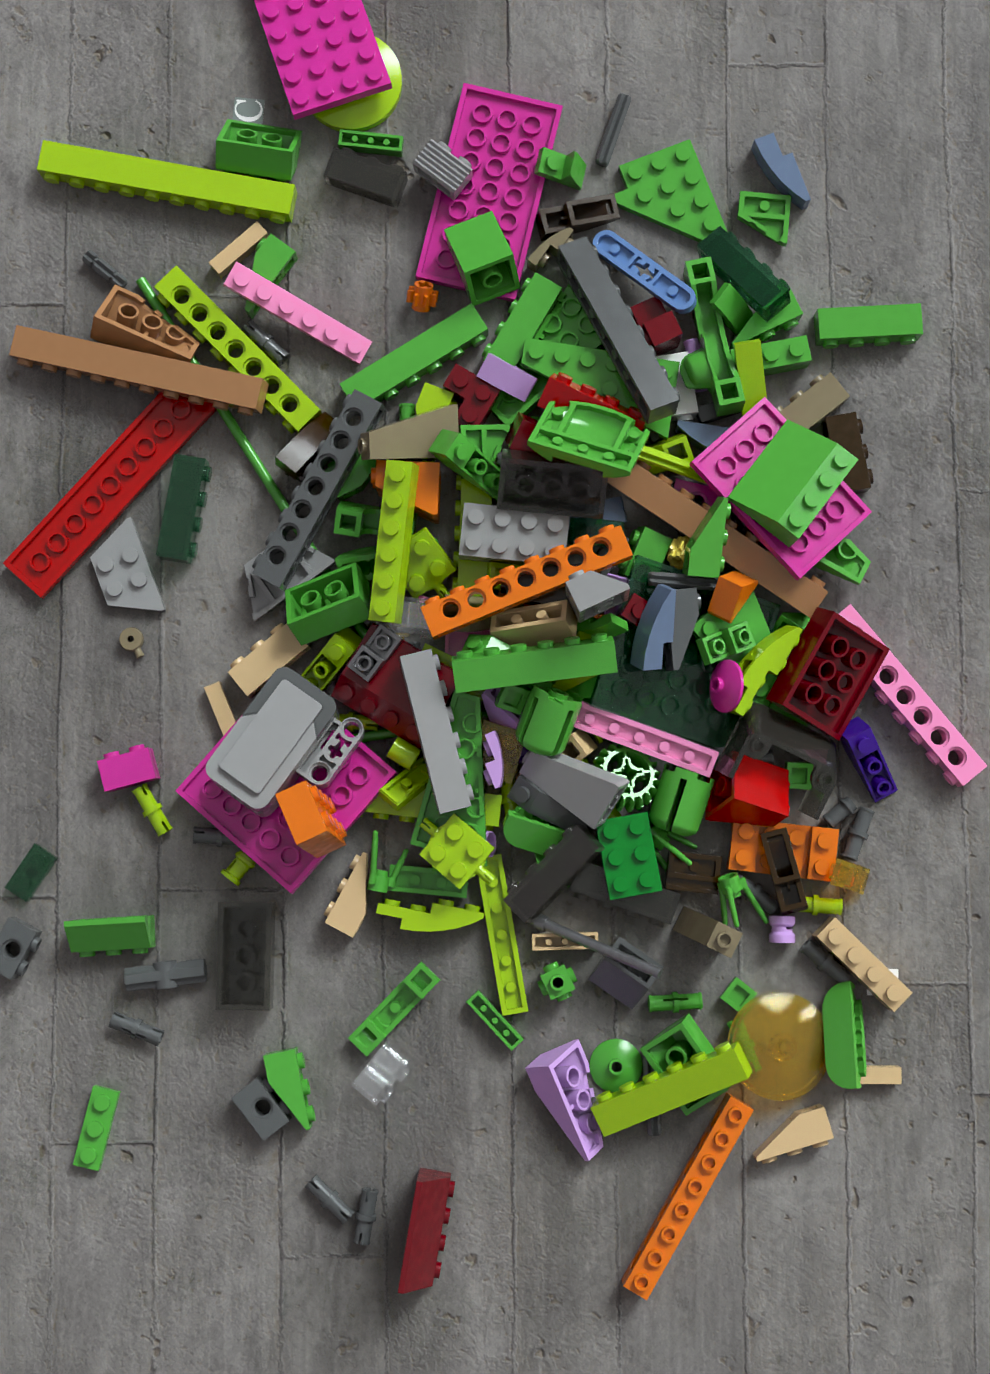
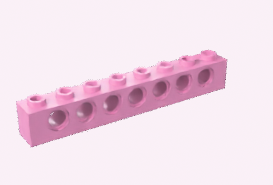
(969, 762)

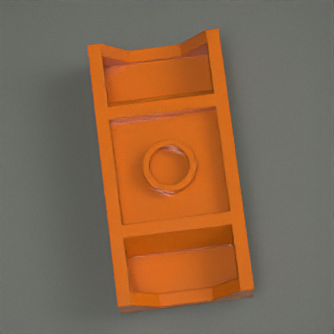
(812, 846)

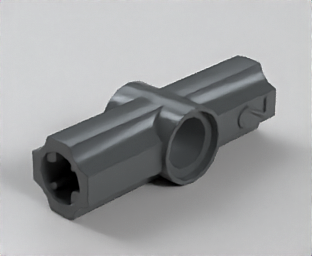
(165, 974)

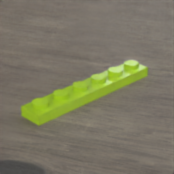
(503, 940)

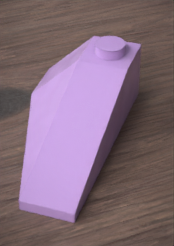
(563, 1087)

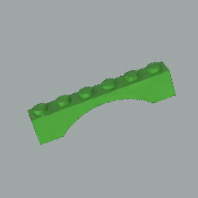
(728, 388)

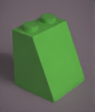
(483, 258)

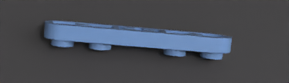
(663, 285)

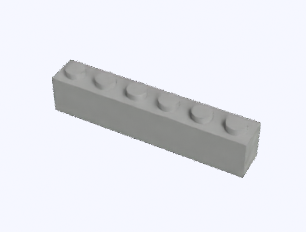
(435, 731)

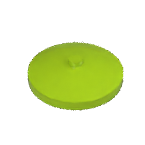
(370, 110)

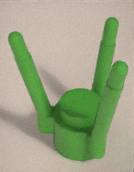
(661, 840)
(378, 878)
(730, 888)

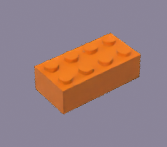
(311, 819)

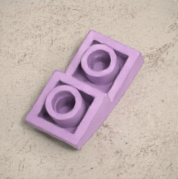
(507, 377)
(495, 768)

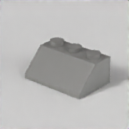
(594, 593)

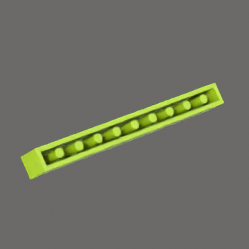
(167, 181)

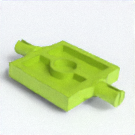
(427, 565)
(457, 851)

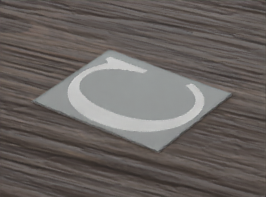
(248, 110)

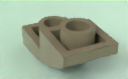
(541, 255)

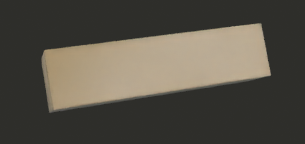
(238, 249)
(220, 706)
(551, 941)
(882, 1075)

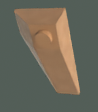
(132, 325)

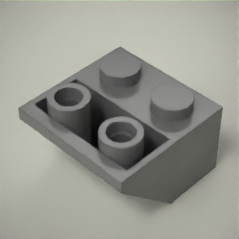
(621, 980)

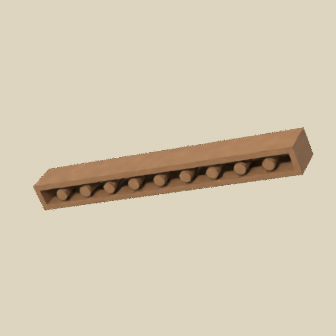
(139, 370)
(740, 551)

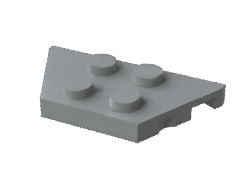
(125, 571)
(266, 596)

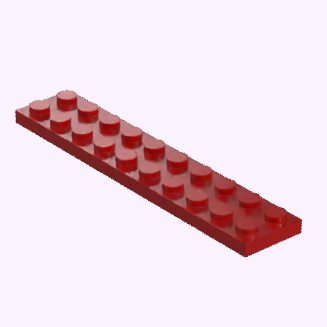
(106, 491)

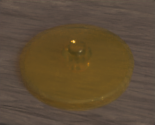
(782, 1044)

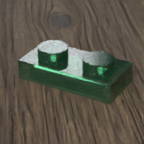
(31, 872)

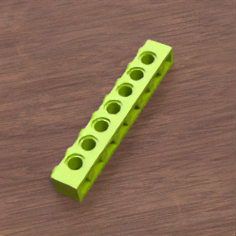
(177, 284)

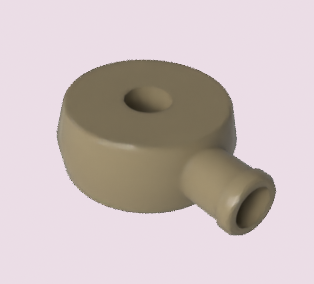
(136, 644)

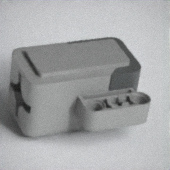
(280, 742)

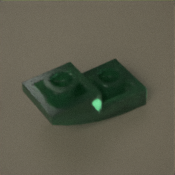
(590, 526)

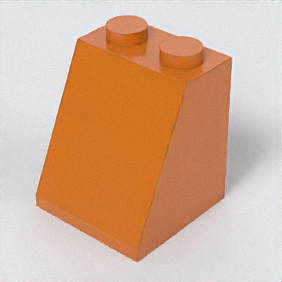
(428, 488)

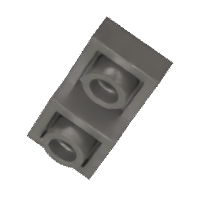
(375, 652)

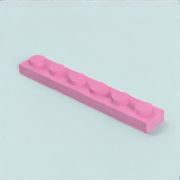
(297, 313)
(647, 739)

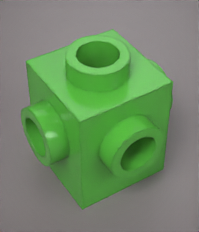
(553, 971)

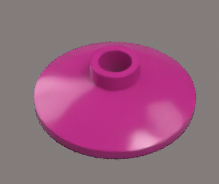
(726, 686)

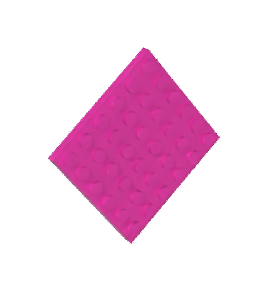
(269, 838)

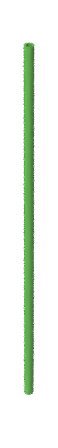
(238, 434)

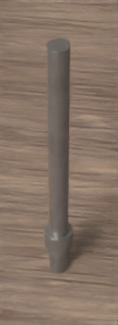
(544, 924)

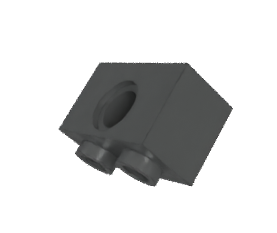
(28, 939)
(263, 1123)

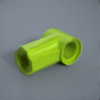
(403, 753)

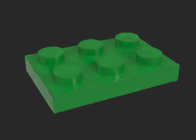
(629, 856)

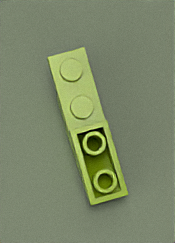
(765, 658)
(441, 918)

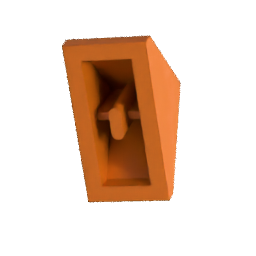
(730, 595)

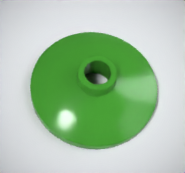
(615, 1051)

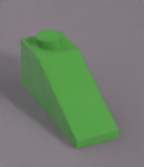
(272, 262)

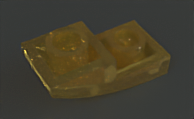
(849, 876)

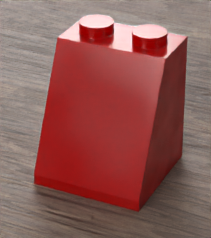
(753, 796)

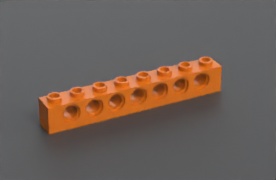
(440, 625)
(686, 1196)

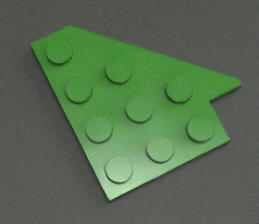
(670, 192)

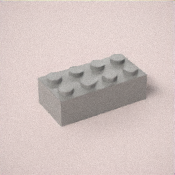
(509, 535)

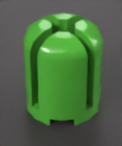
(548, 719)
(680, 801)

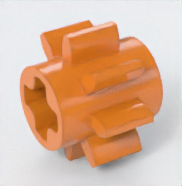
(422, 296)

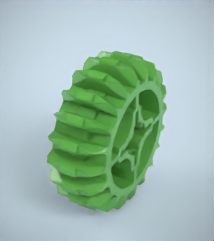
(636, 768)

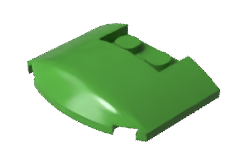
(589, 437)

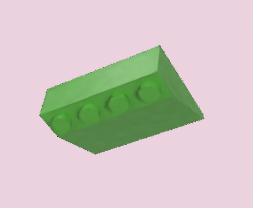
(792, 481)

